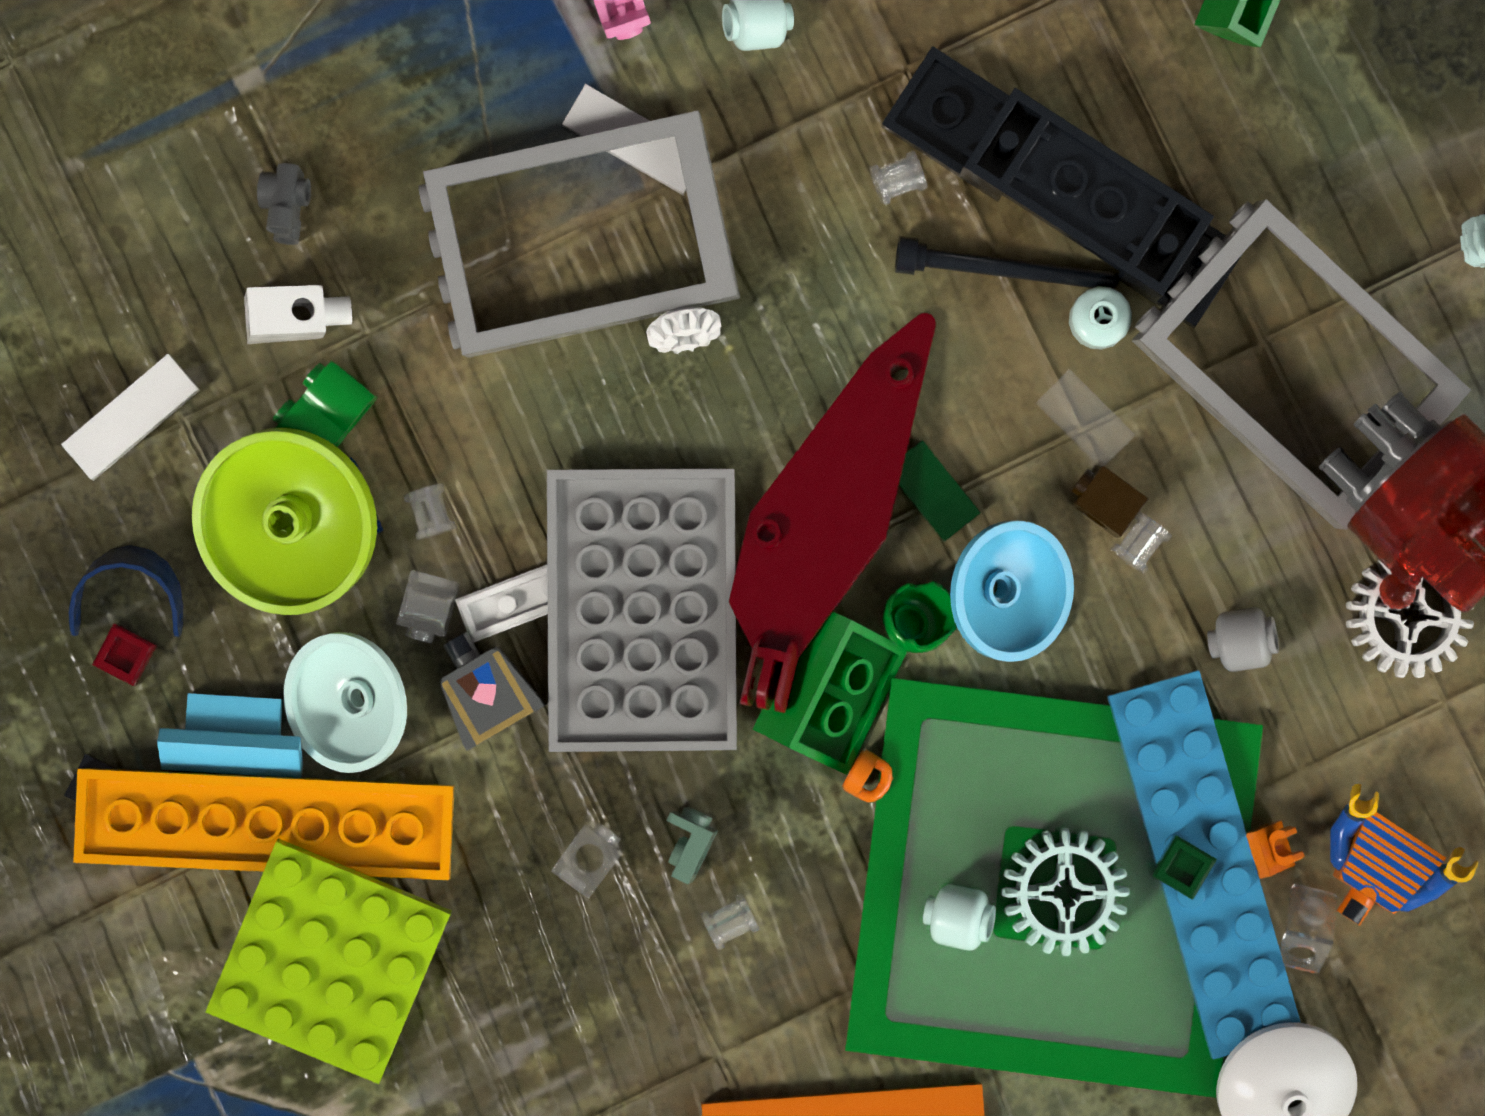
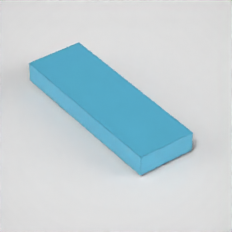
(230, 753)

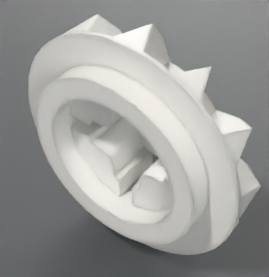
(684, 329)

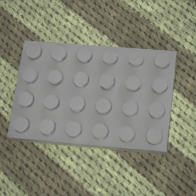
(641, 610)

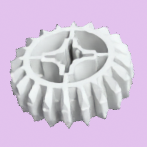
(1405, 636)

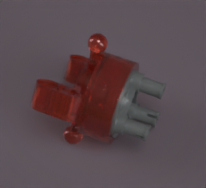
(1421, 502)

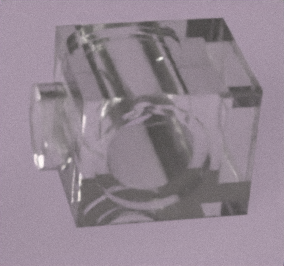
(427, 606)
(573, 873)

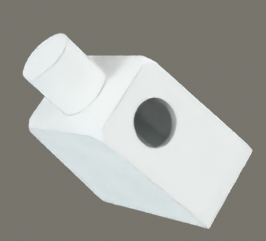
(271, 316)

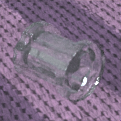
(898, 177)
(430, 511)
(1141, 542)
(730, 921)

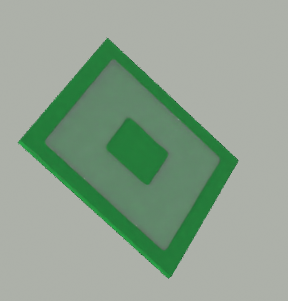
(965, 794)

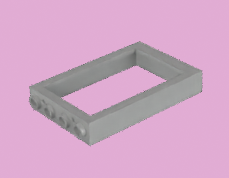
(705, 212)
(1189, 290)

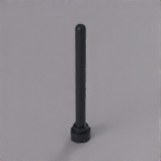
(915, 256)

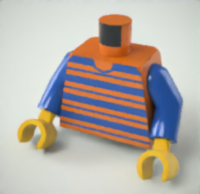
(1387, 862)

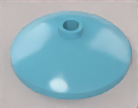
(1030, 596)

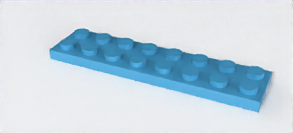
(1189, 793)

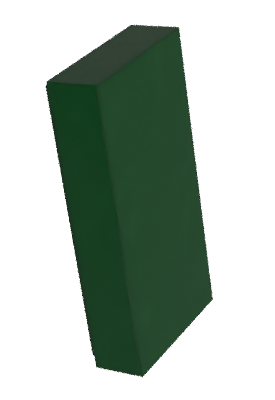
(935, 492)

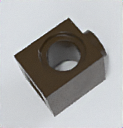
(1108, 500)

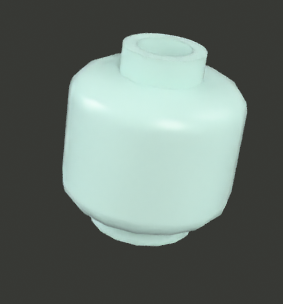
(757, 23)
(1088, 329)
(960, 917)

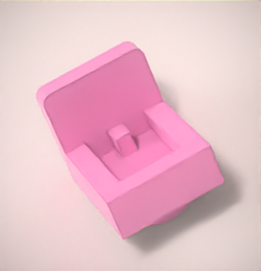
(622, 17)

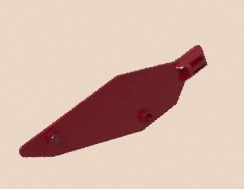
(826, 513)

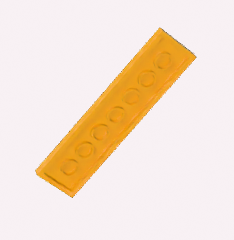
(238, 819)

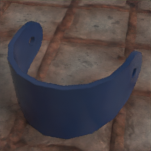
(136, 559)

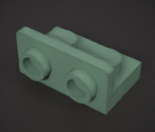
(691, 851)

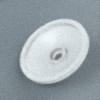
(1285, 1066)

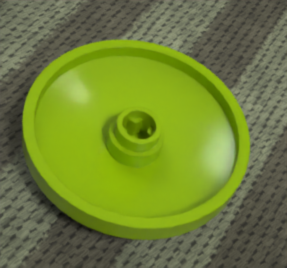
(284, 521)

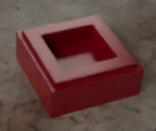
(124, 654)

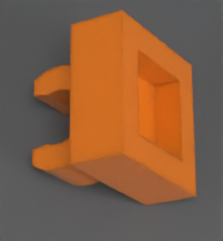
(1272, 849)

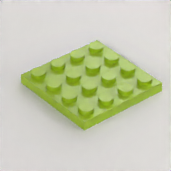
(328, 961)

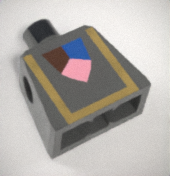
(485, 692)

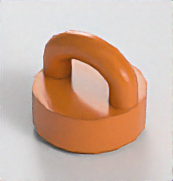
(860, 773)

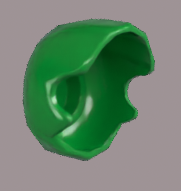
(919, 617)

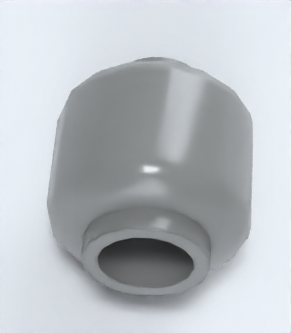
(1243, 639)

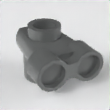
(283, 196)

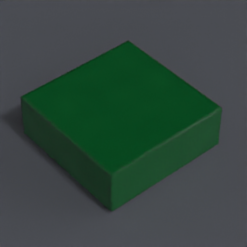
(1183, 867)

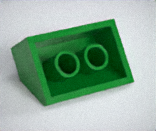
(835, 693)

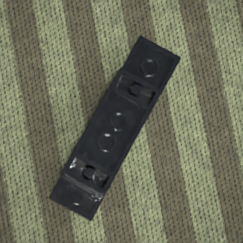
(1056, 175)

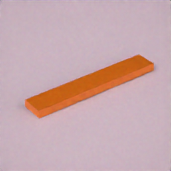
(912, 1101)

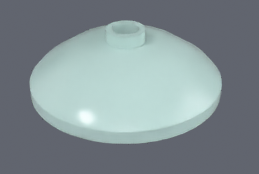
(327, 704)

